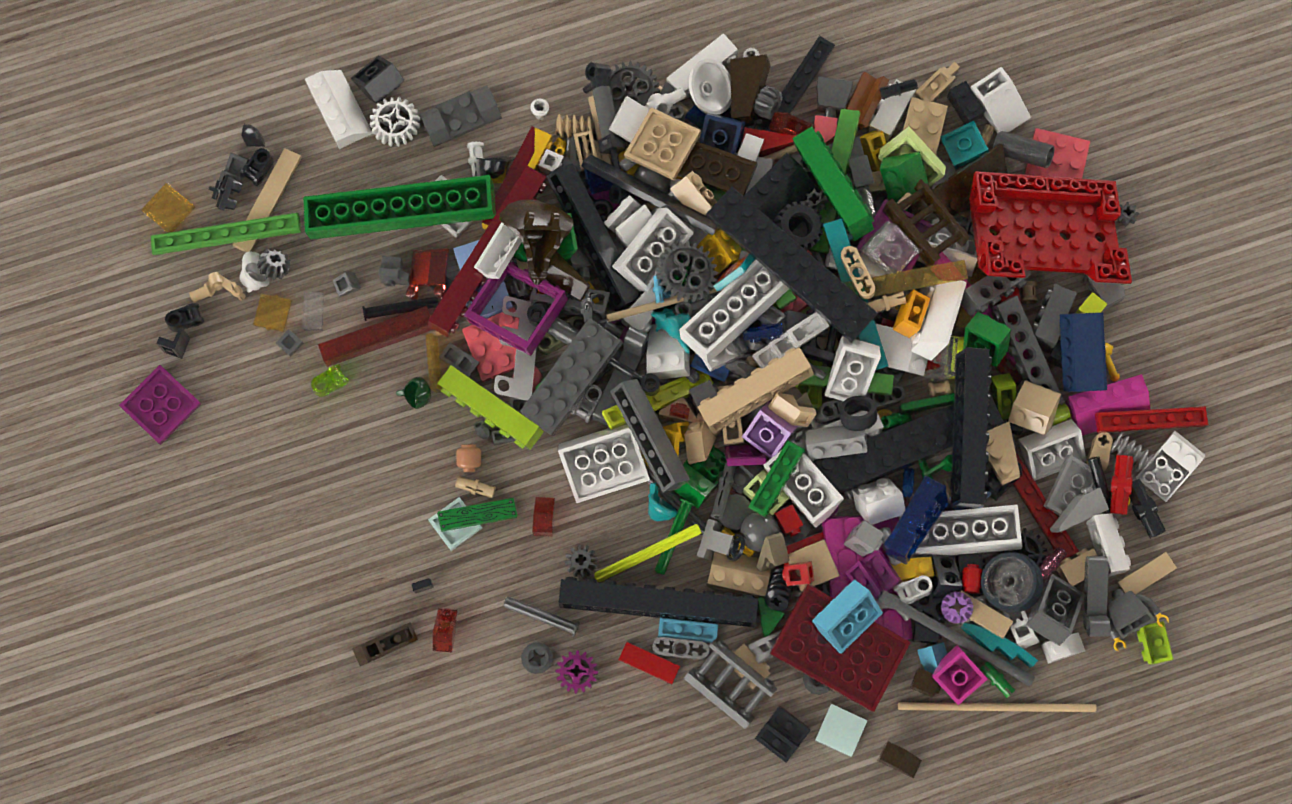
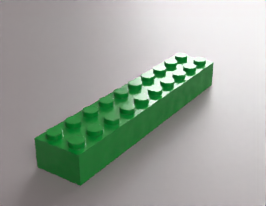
(399, 207)

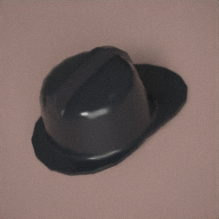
(494, 165)

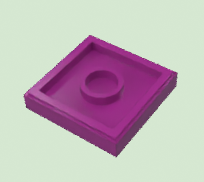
(744, 455)

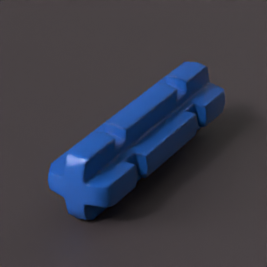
(908, 482)

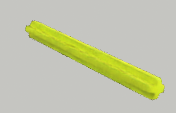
(647, 553)

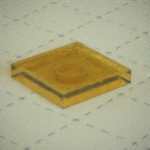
(168, 208)

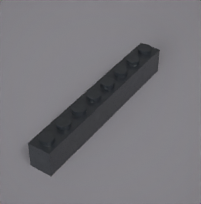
(592, 234)

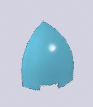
(931, 656)

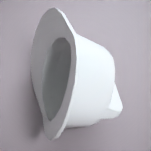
(250, 274)

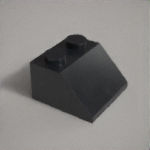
(378, 79)

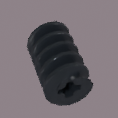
(778, 593)

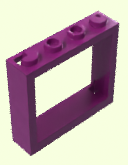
(488, 290)

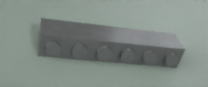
(650, 435)

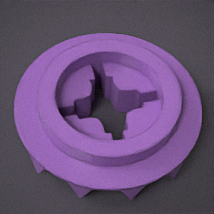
(951, 614)

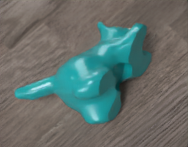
(671, 324)

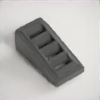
(740, 369)

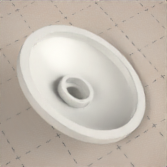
(710, 86)

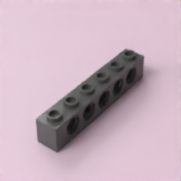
(1027, 342)

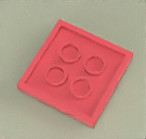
(1068, 156)
(492, 356)

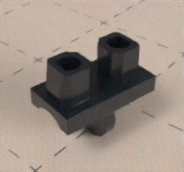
(224, 201)

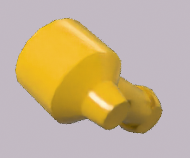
(1109, 364)

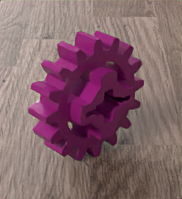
(566, 671)

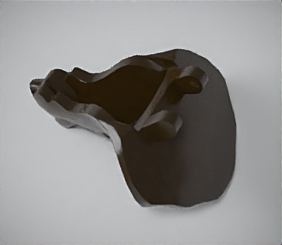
(541, 231)

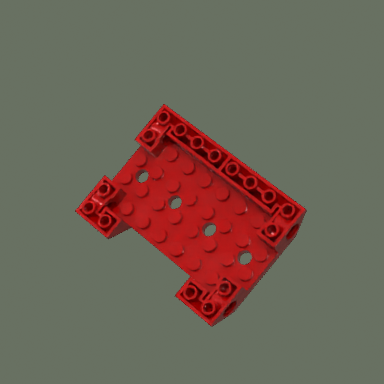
(1046, 209)

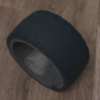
(1027, 583)

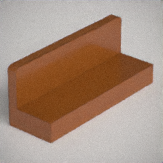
(866, 97)

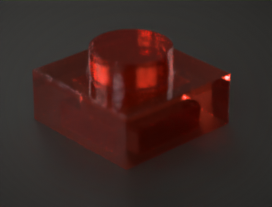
(679, 410)

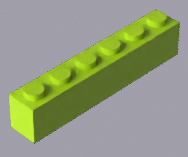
(490, 407)

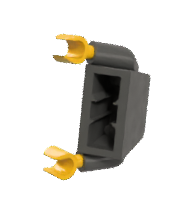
(1130, 613)

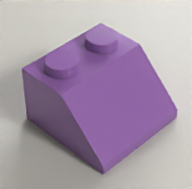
(768, 432)

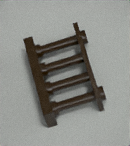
(907, 225)

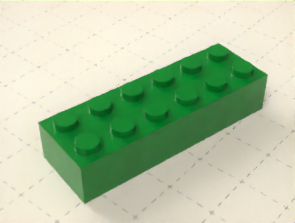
(834, 183)

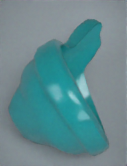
(658, 508)

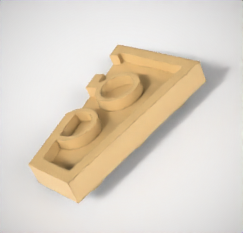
(1002, 453)

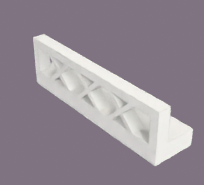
(498, 252)

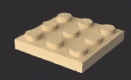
(662, 143)

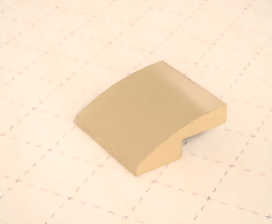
(822, 562)

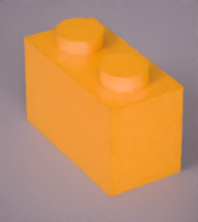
(911, 314)

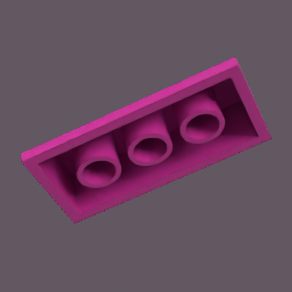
(1120, 396)

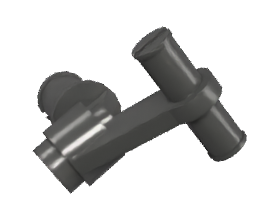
(587, 311)

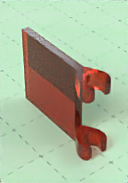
(428, 269)

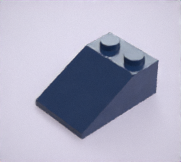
(722, 133)

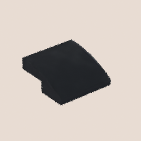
(782, 734)

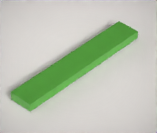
(879, 384)

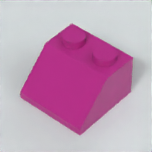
(958, 675)

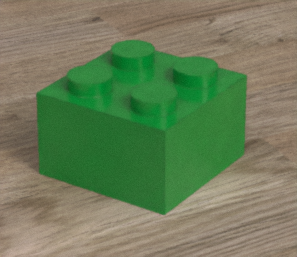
(987, 334)

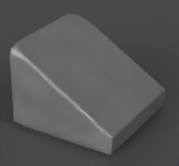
(346, 283)

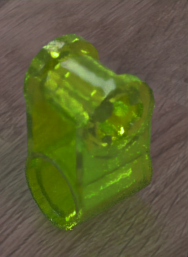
(330, 380)

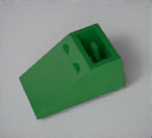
(703, 477)

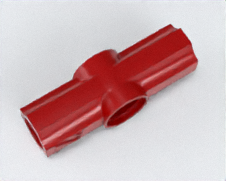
(1121, 484)

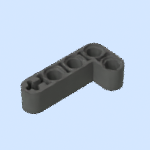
(1095, 600)

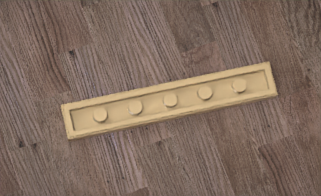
(271, 192)

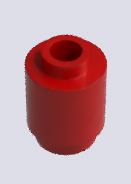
(972, 579)

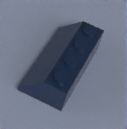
(1083, 352)

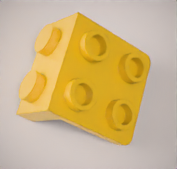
(722, 248)

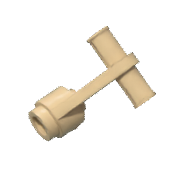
(216, 283)

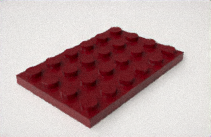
(857, 673)

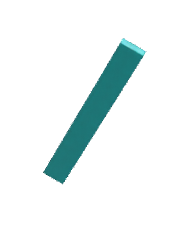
(838, 240)

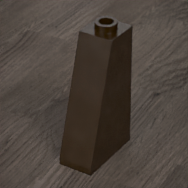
(747, 80)

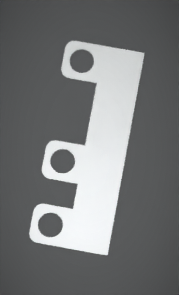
(521, 384)

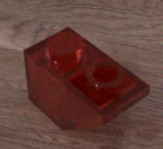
(444, 630)

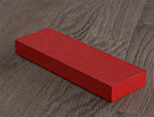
(649, 663)

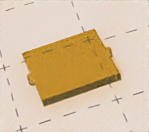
(272, 312)

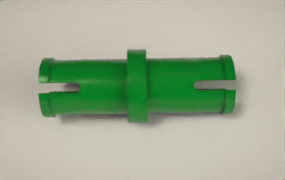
(895, 419)
(997, 679)

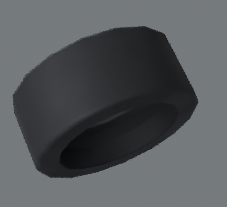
(858, 423)

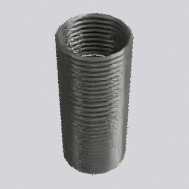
(1019, 148)

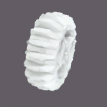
(381, 117)

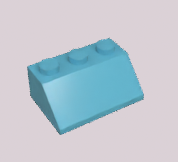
(847, 616)

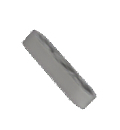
(696, 644)

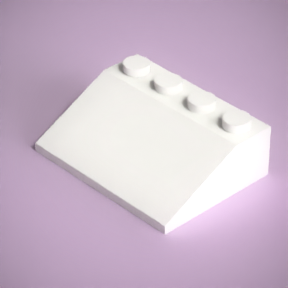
(603, 462)

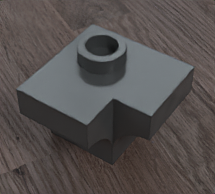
(392, 273)

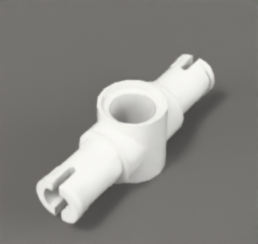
(664, 102)

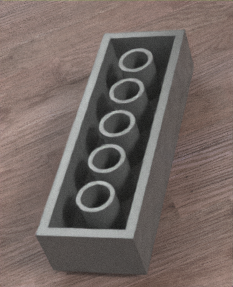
(571, 376)

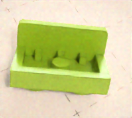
(1155, 643)

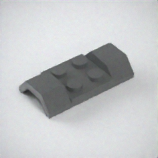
(460, 115)

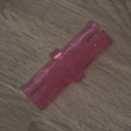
(1052, 562)

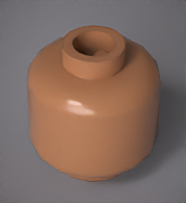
(468, 457)

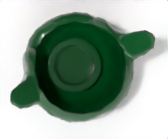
(416, 392)

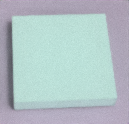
(454, 537)
(841, 730)

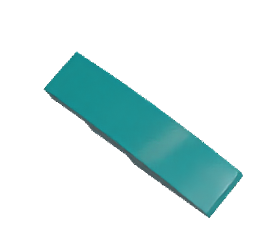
(991, 642)

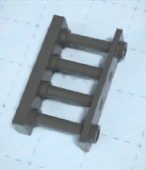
(713, 692)

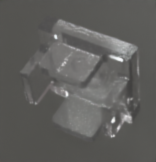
(947, 362)

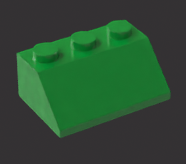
(902, 174)

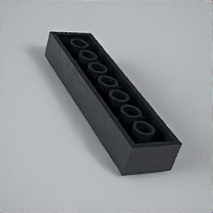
(970, 428)

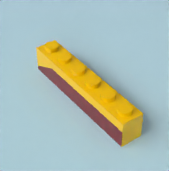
(528, 155)

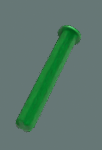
(677, 526)

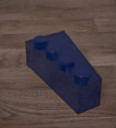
(917, 520)

